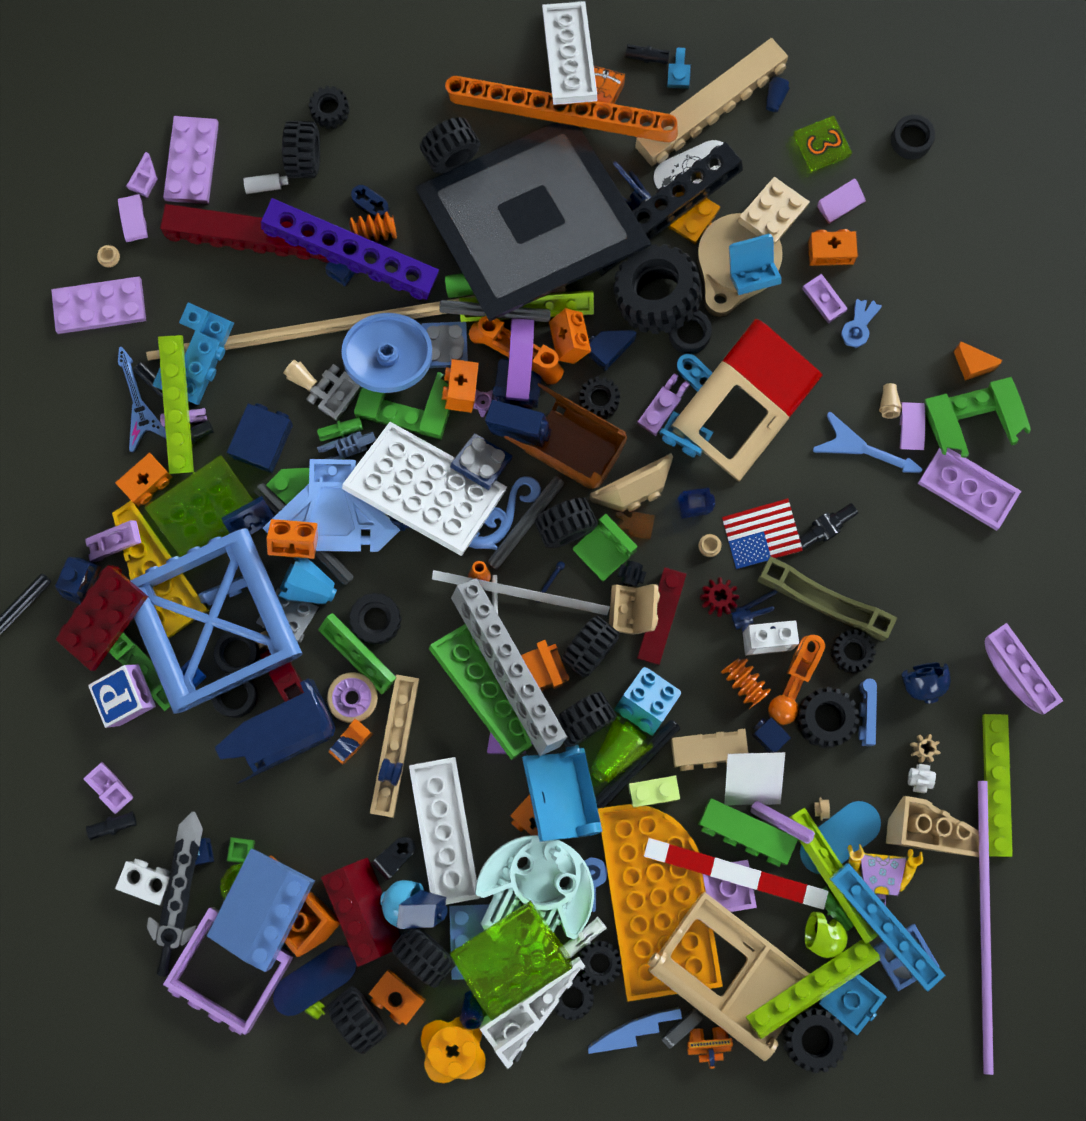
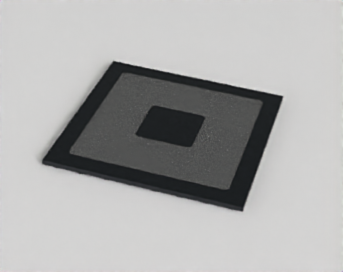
(531, 218)

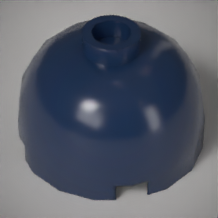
(927, 681)

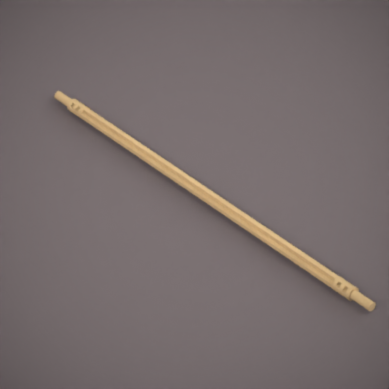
(319, 327)

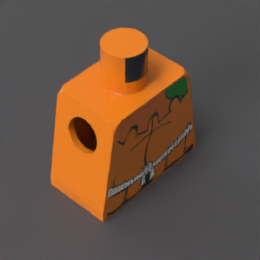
(608, 84)

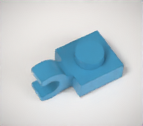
(679, 72)

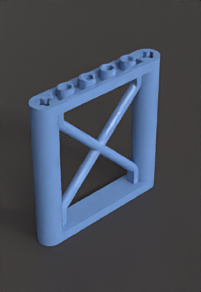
(281, 639)

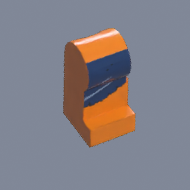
(350, 741)

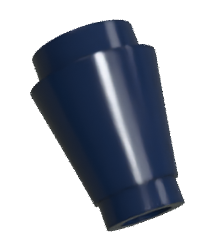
(777, 92)

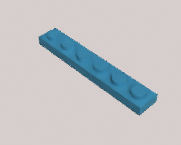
(887, 927)

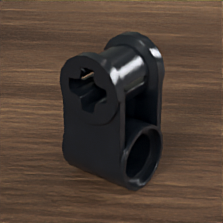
(391, 859)

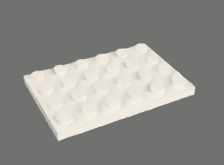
(421, 490)

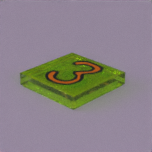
(822, 143)

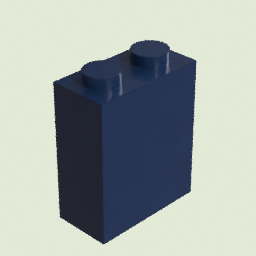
(518, 423)
(260, 437)

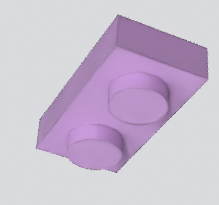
(824, 298)

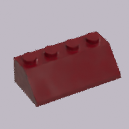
(357, 904)

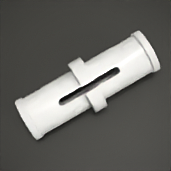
(585, 937)

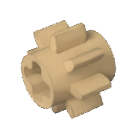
(931, 745)

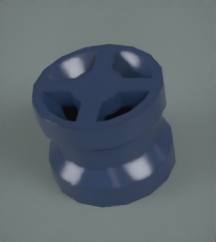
(390, 772)

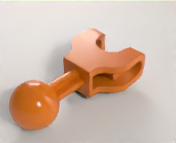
(803, 664)

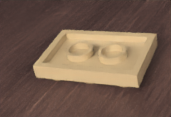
(773, 210)

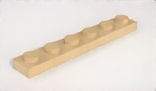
(395, 742)

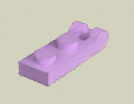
(113, 540)

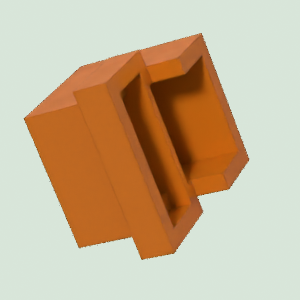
(546, 666)

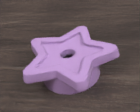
(482, 396)

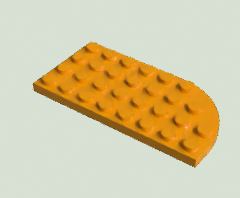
(653, 899)

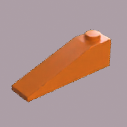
(312, 925)

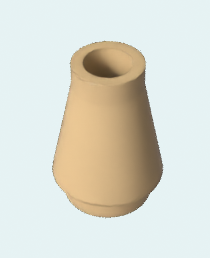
(300, 375)
(890, 402)

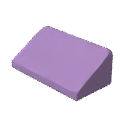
(841, 201)

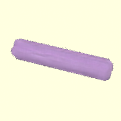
(782, 822)

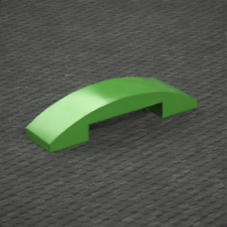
(129, 653)

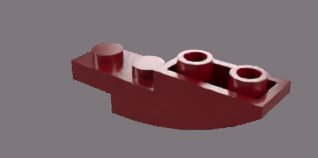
(285, 679)

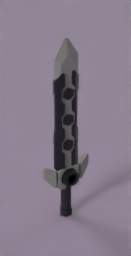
(175, 906)

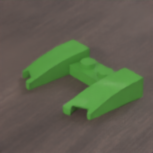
(999, 397)
(430, 422)

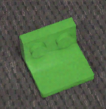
(605, 548)

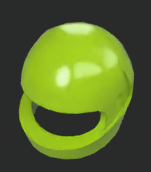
(829, 939)

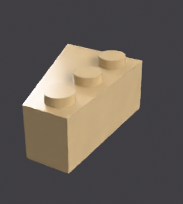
(707, 749)

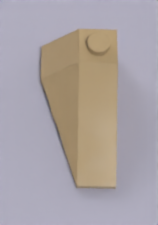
(926, 827)

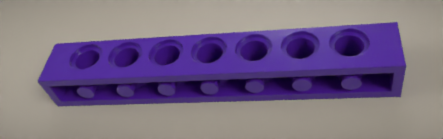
(279, 212)

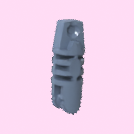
(348, 445)

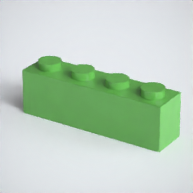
(748, 832)

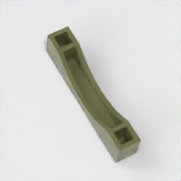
(846, 610)

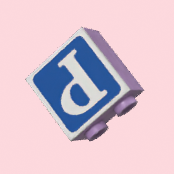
(122, 695)

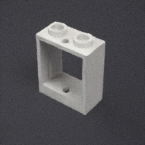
(763, 640)

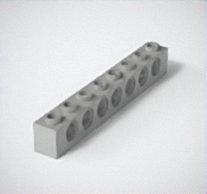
(508, 667)

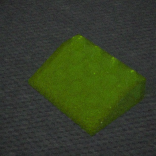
(194, 507)
(511, 960)

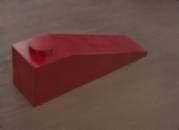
(670, 591)

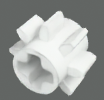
(921, 778)

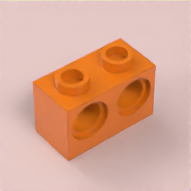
(292, 538)

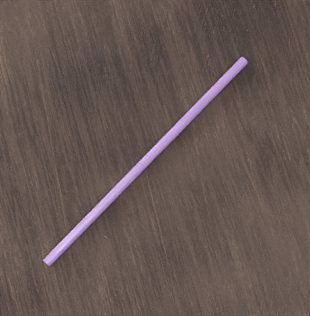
(985, 928)

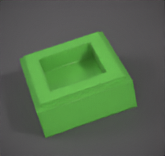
(239, 849)

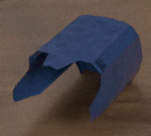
(280, 731)

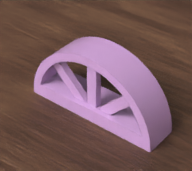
(1020, 671)

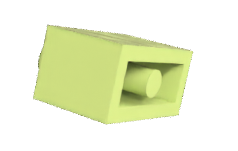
(654, 791)

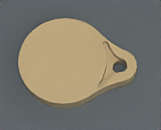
(715, 265)

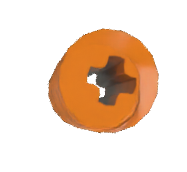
(374, 227)
(746, 681)

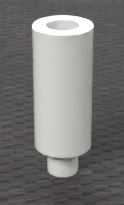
(264, 183)

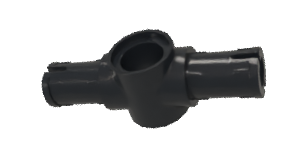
(827, 526)

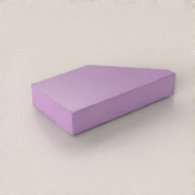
(143, 177)

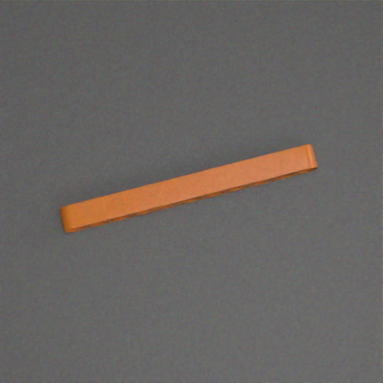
(569, 115)

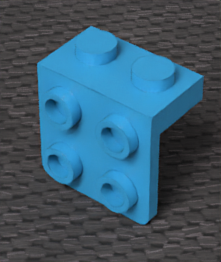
(753, 264)
(688, 447)
(648, 701)

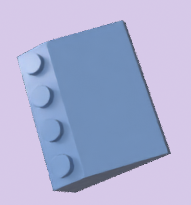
(260, 910)

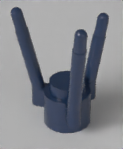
(639, 193)
(744, 618)

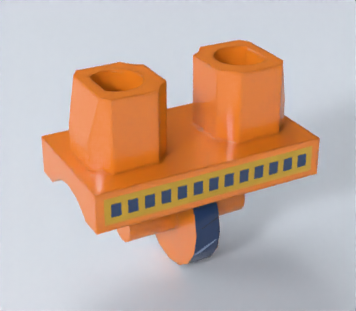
(719, 1044)

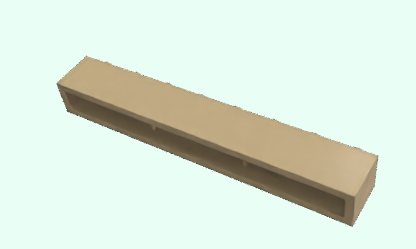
(718, 98)

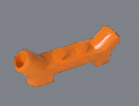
(498, 337)

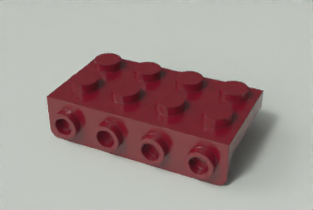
(101, 617)

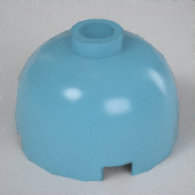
(395, 895)

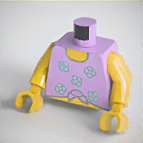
(884, 873)

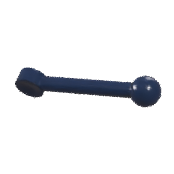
(559, 566)

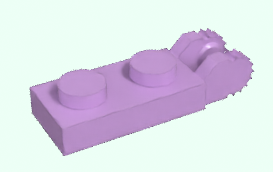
(662, 406)

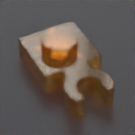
(639, 524)

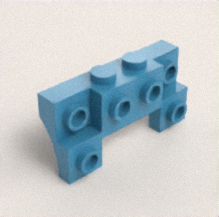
(203, 351)

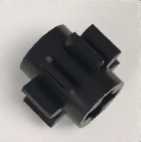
(631, 574)

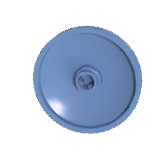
(387, 352)

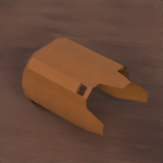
(579, 443)

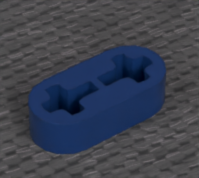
(372, 197)

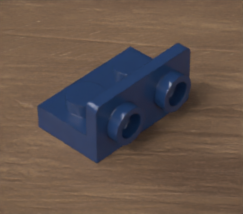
(250, 516)

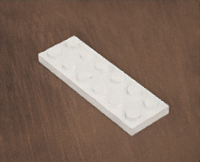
(569, 53)
(444, 830)

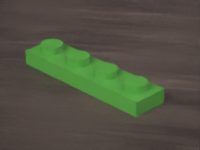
(356, 653)

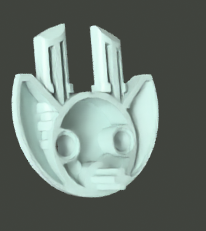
(538, 882)

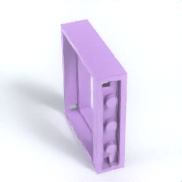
(199, 1001)

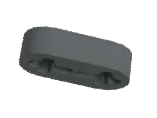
(682, 1028)

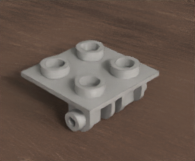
(298, 615)

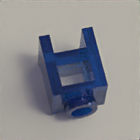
(696, 502)

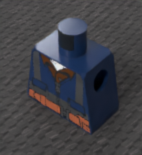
(76, 579)

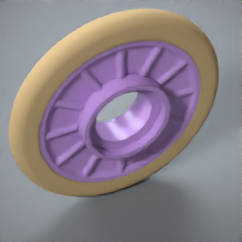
(337, 697)

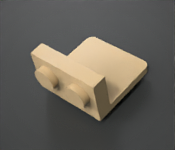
(634, 608)

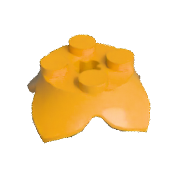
(446, 1068)

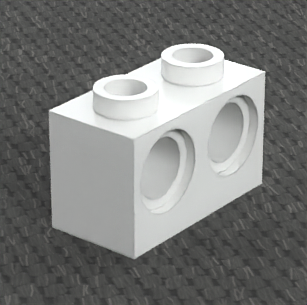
(144, 887)

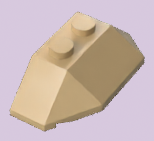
(635, 487)

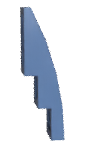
(625, 1034)

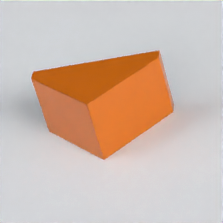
(974, 361)

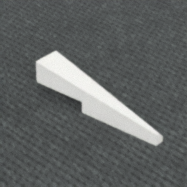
(514, 1027)

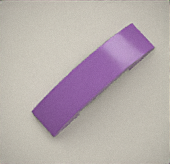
(520, 359)

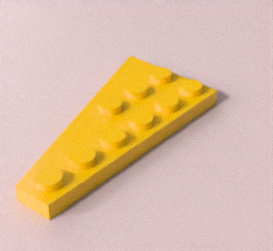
(153, 553)

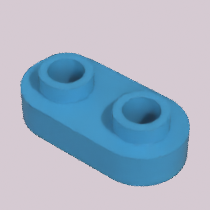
(696, 373)

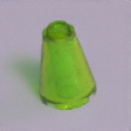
(619, 750)

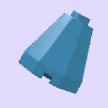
(306, 583)

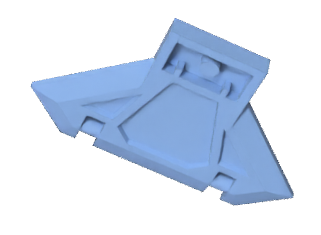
(337, 512)

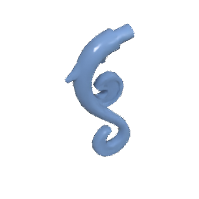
(506, 519)

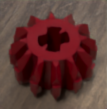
(716, 589)

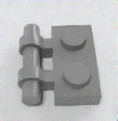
(338, 397)

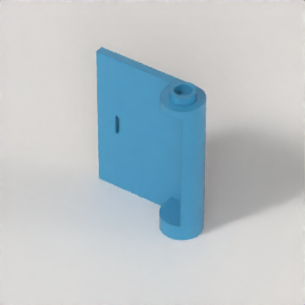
(562, 795)

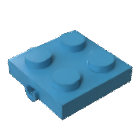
(854, 1003)

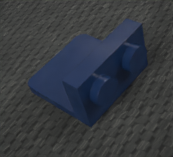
(499, 389)

